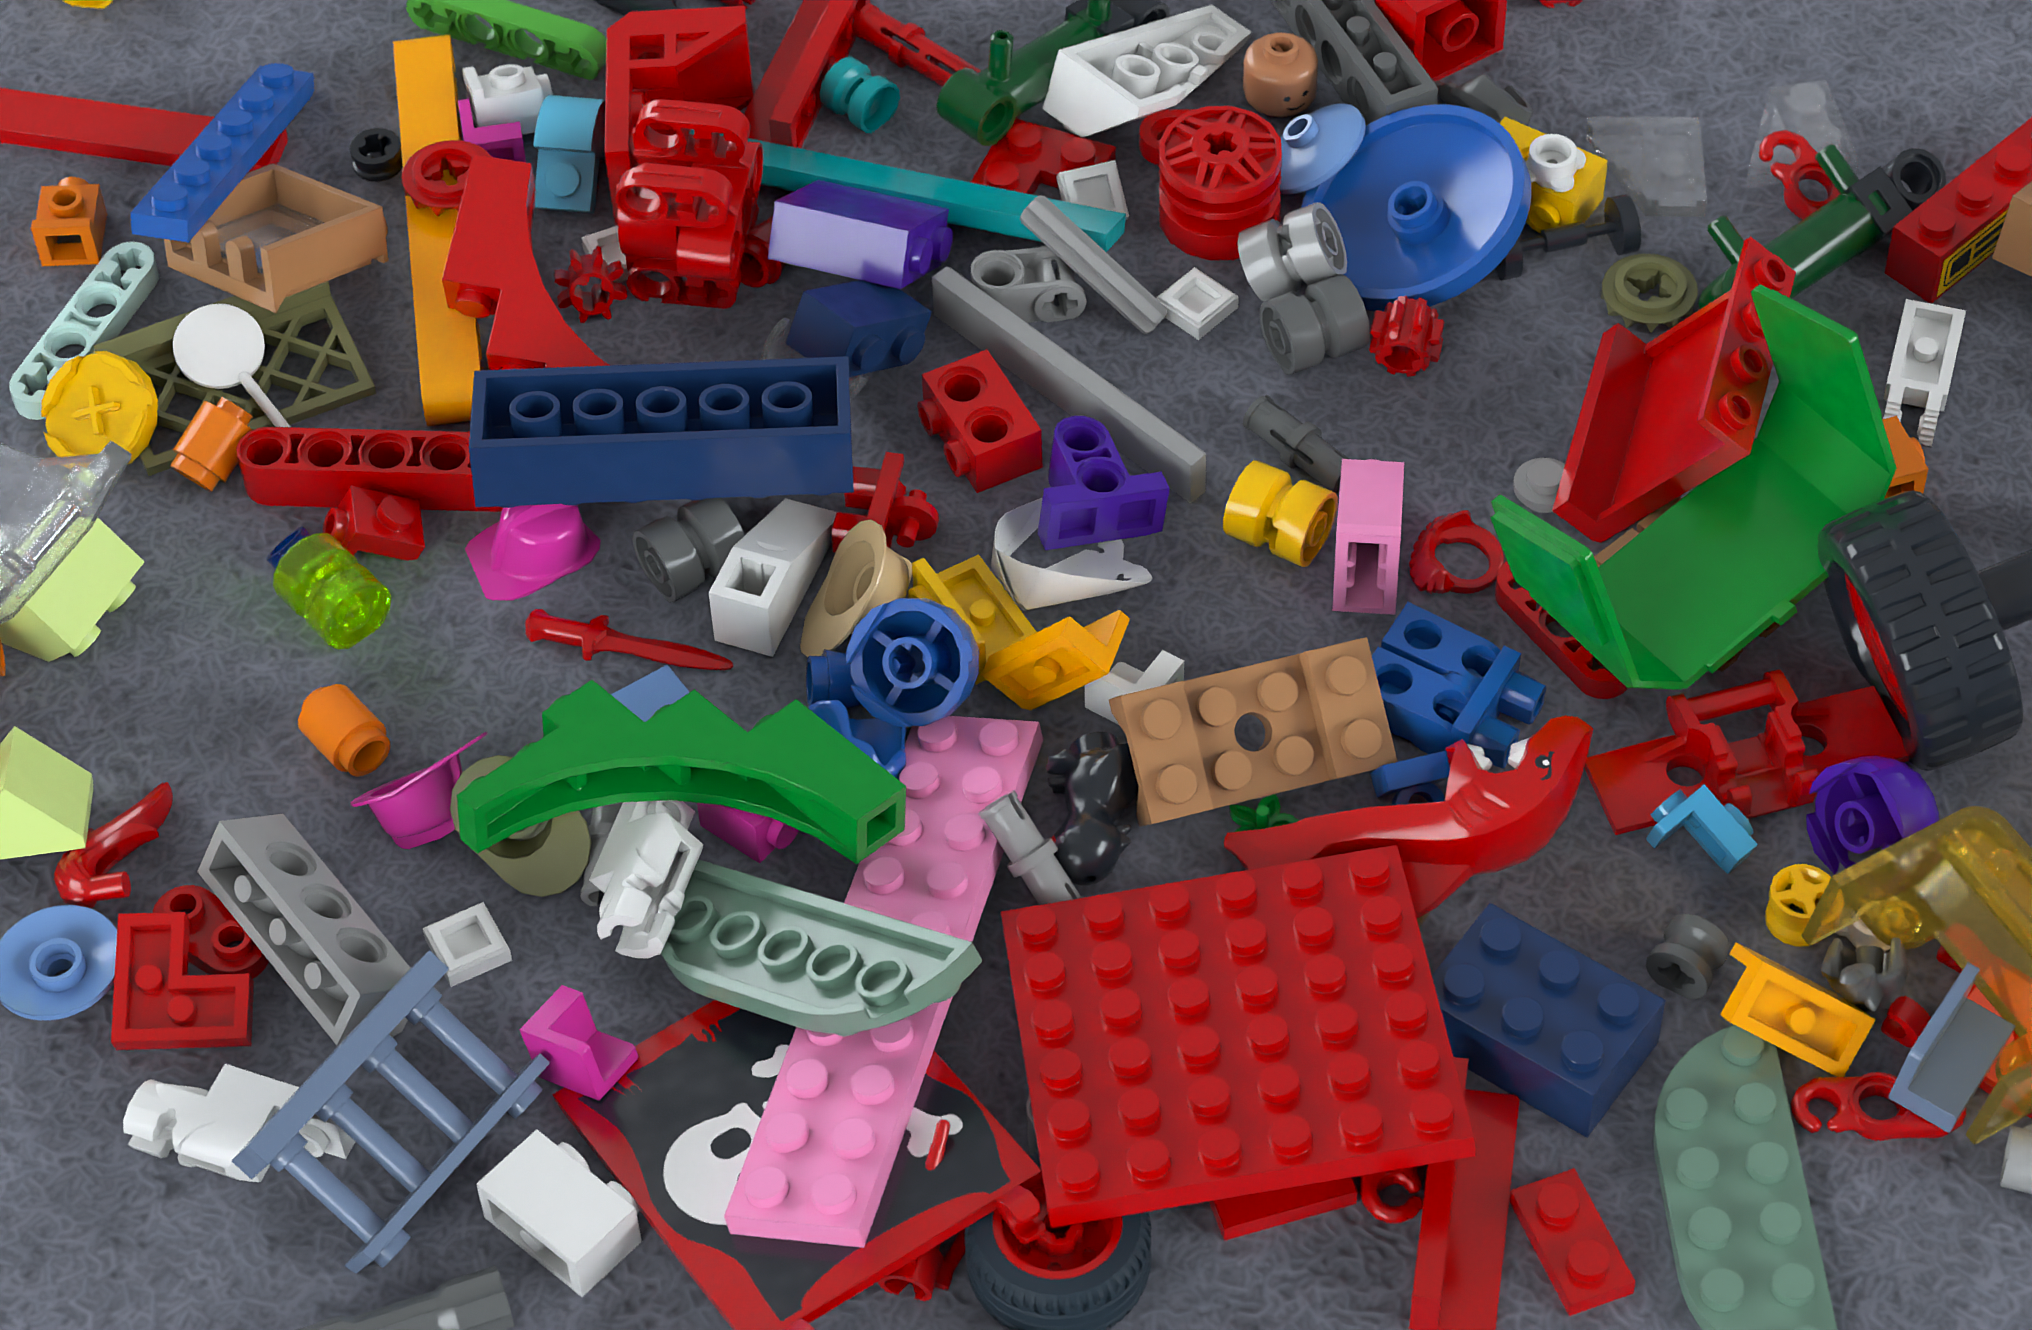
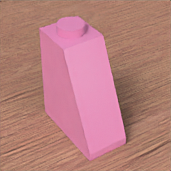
(1368, 536)

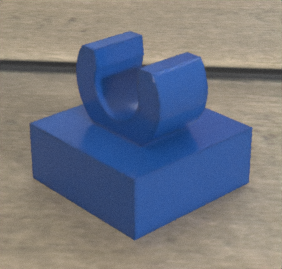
(1412, 778)

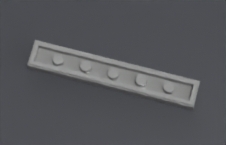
(1069, 382)

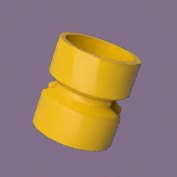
(1274, 511)

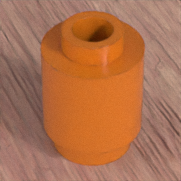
(210, 443)
(344, 730)

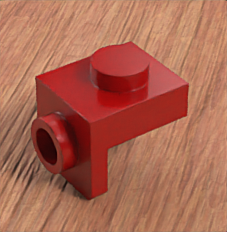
(377, 524)

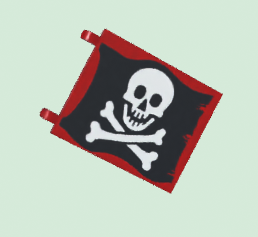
(683, 1129)

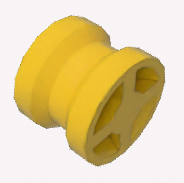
(1798, 886)

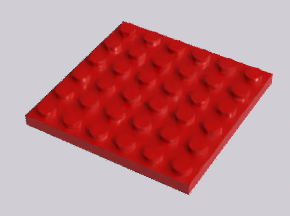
(1232, 1036)

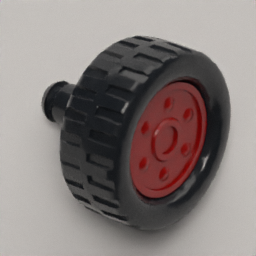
(1928, 625)

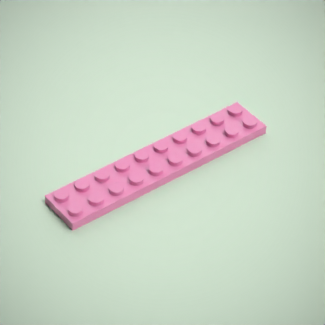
(848, 1098)

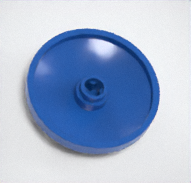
(1427, 203)

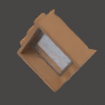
(281, 238)

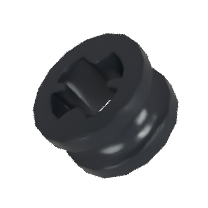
(373, 141)

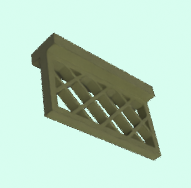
(154, 353)

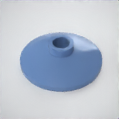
(1319, 146)
(51, 942)

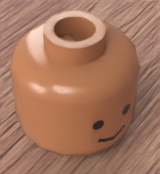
(1280, 74)

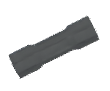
(461, 1303)

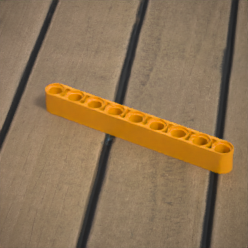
(445, 338)

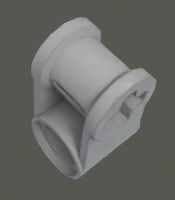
(1027, 285)

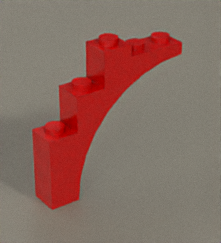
(495, 271)

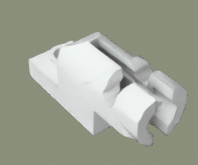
(645, 874)
(217, 1124)

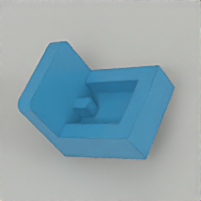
(1717, 828)

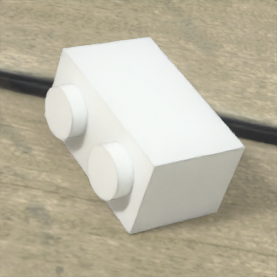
(560, 1211)

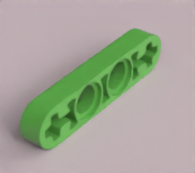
(565, 42)

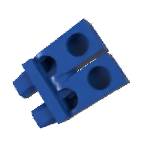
(1452, 686)

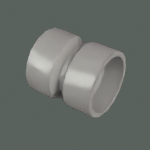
(1300, 250)

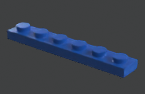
(222, 153)

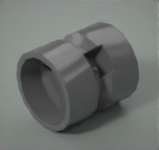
(1321, 322)
(683, 550)

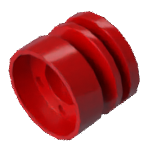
(1217, 179)

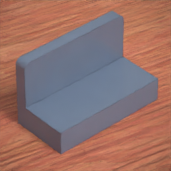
(1951, 1056)

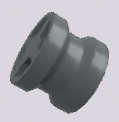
(1688, 956)

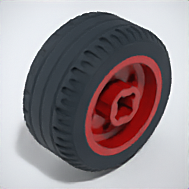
(1066, 1277)

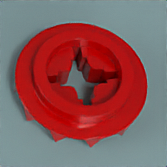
(425, 169)

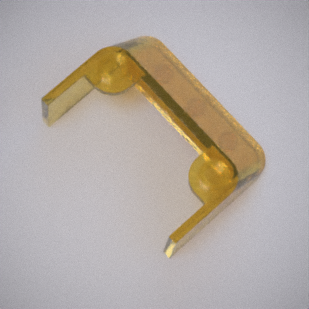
(1973, 893)

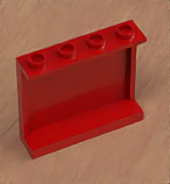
(1670, 408)

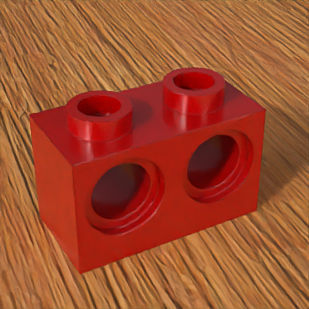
(981, 421)

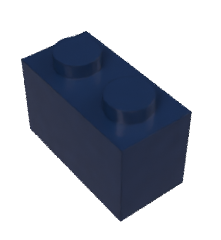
(860, 320)

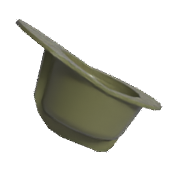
(550, 852)

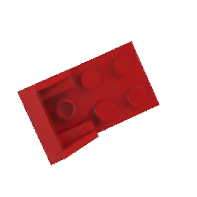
(670, 56)

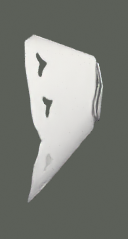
(1073, 579)

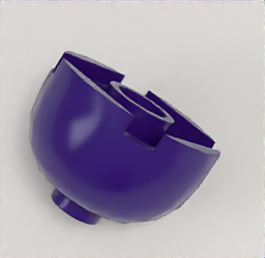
(1867, 807)

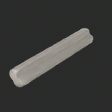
(1093, 264)

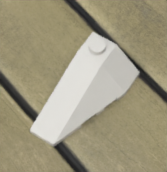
(1139, 69)

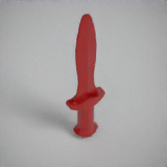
(599, 637)

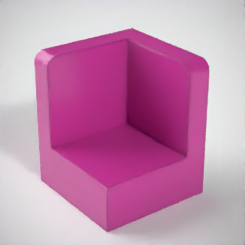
(498, 140)
(576, 1051)

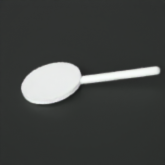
(222, 349)

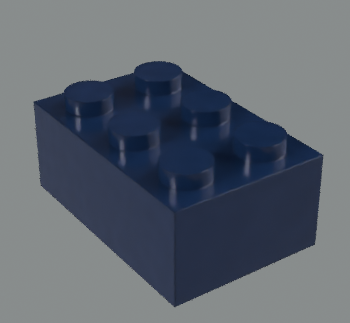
(1544, 1019)

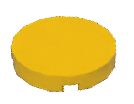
(99, 402)

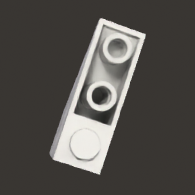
(769, 576)

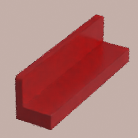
(791, 86)
(1466, 1221)

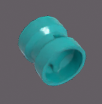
(855, 92)

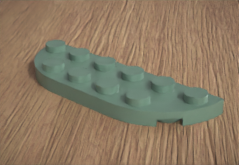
(808, 955)
(1738, 1190)

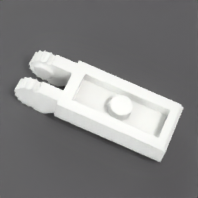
(1923, 362)

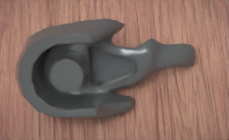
(1486, 97)
(1868, 975)

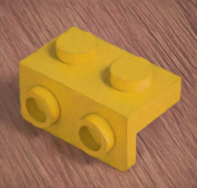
(978, 600)

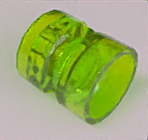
(331, 590)

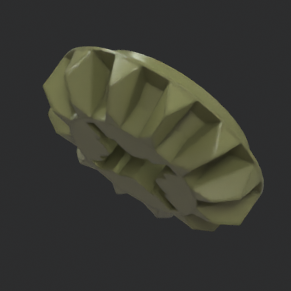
(1639, 274)

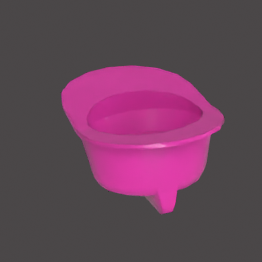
(530, 549)
(417, 804)

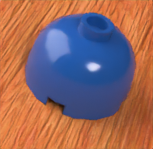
(912, 661)

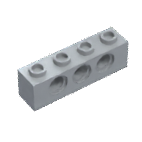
(302, 920)

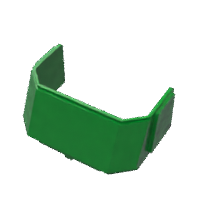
(1735, 544)

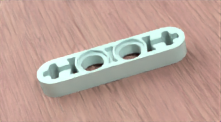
(76, 327)

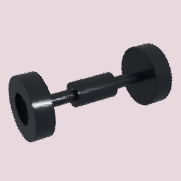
(1620, 225)

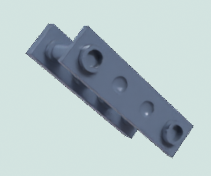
(328, 1097)

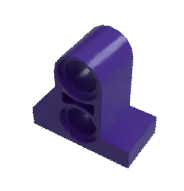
(1092, 492)

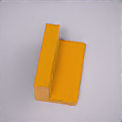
(1056, 660)
(1796, 1013)

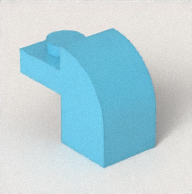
(569, 153)

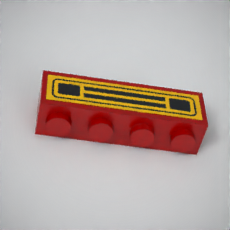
(1960, 221)

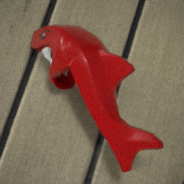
(1477, 830)

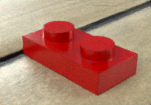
(1572, 1242)

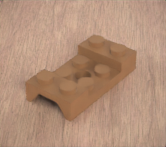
(1317, 716)

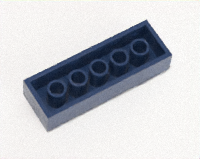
(661, 432)

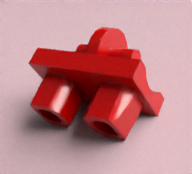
(885, 498)

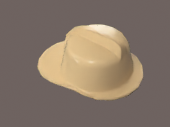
(858, 580)

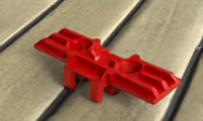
(1751, 773)

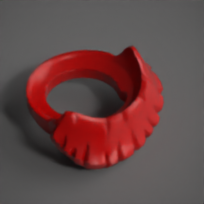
(1432, 576)

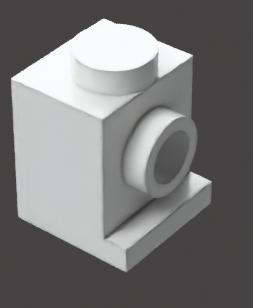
(506, 96)

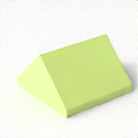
(41, 799)

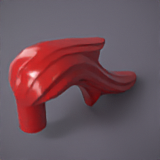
(84, 874)

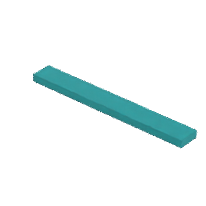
(967, 202)

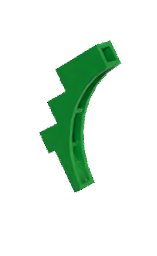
(688, 752)

